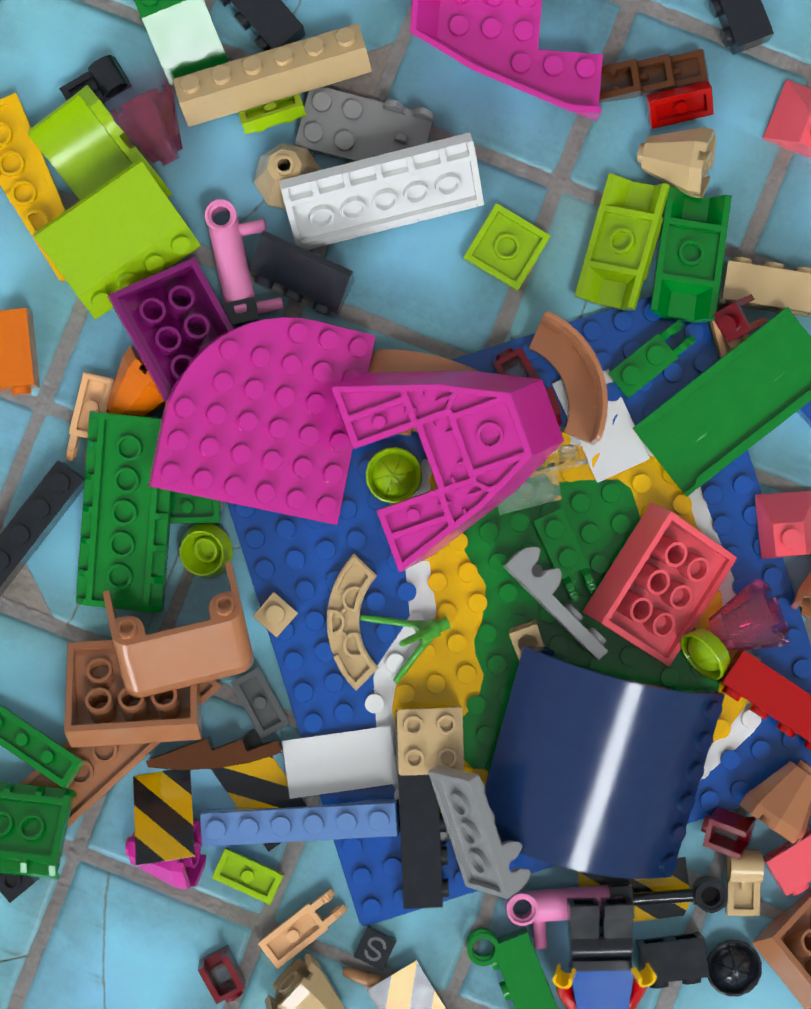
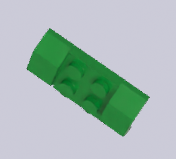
(690, 257)

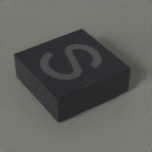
(375, 948)

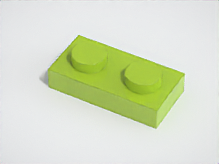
(271, 114)
(247, 875)

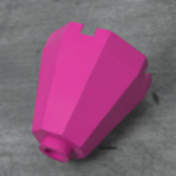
(178, 873)

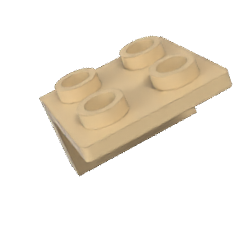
(429, 739)

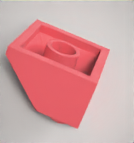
(791, 119)
(784, 524)

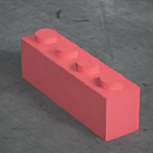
(791, 865)

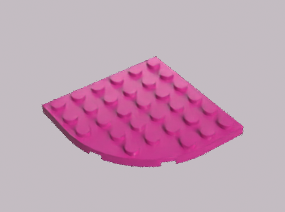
(261, 420)

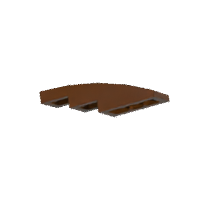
(652, 75)
(204, 755)

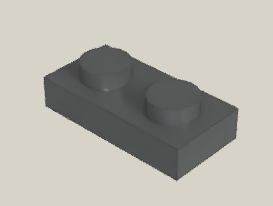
(260, 702)

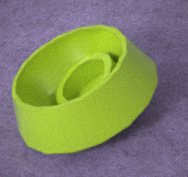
(393, 475)
(213, 544)
(705, 653)

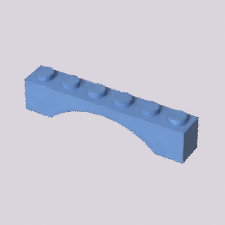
(297, 824)

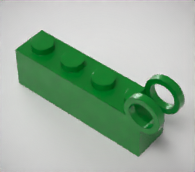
(519, 966)

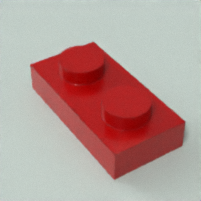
(680, 104)

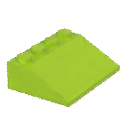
(116, 237)

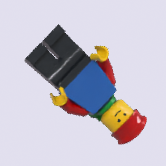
(601, 961)

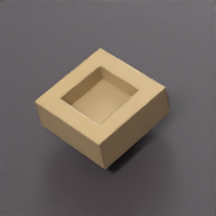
(275, 614)

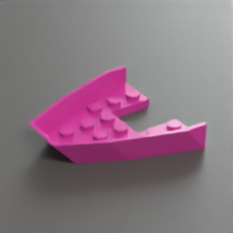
(503, 44)
(478, 435)

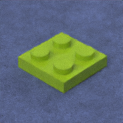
(506, 247)

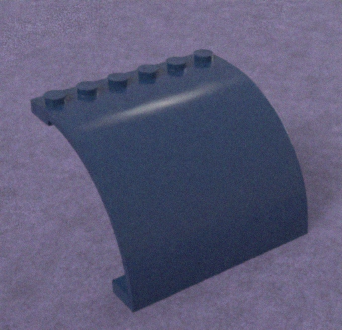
(598, 767)

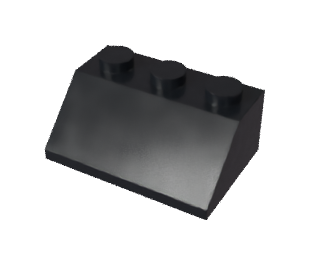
(301, 274)

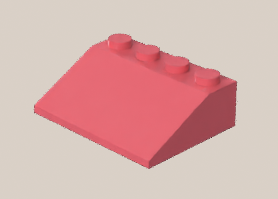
(660, 583)

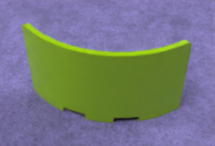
(86, 144)

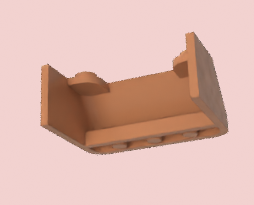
(185, 653)

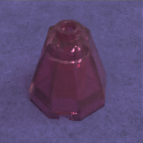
(152, 124)
(751, 620)

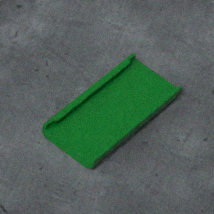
(731, 403)
(123, 517)
(33, 828)

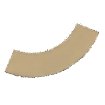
(344, 625)

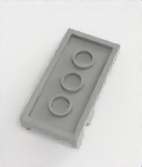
(358, 126)
(541, 586)
(474, 835)

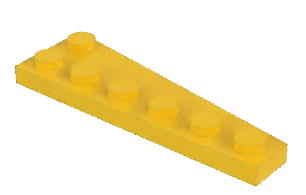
(25, 172)

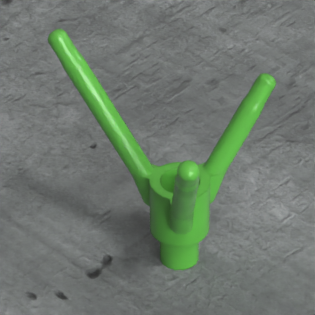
(425, 633)

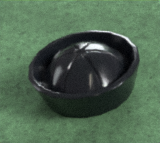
(734, 968)

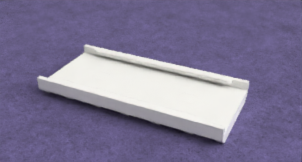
(383, 192)

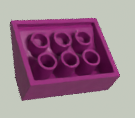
(170, 320)

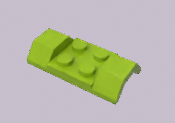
(622, 243)

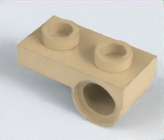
(744, 883)

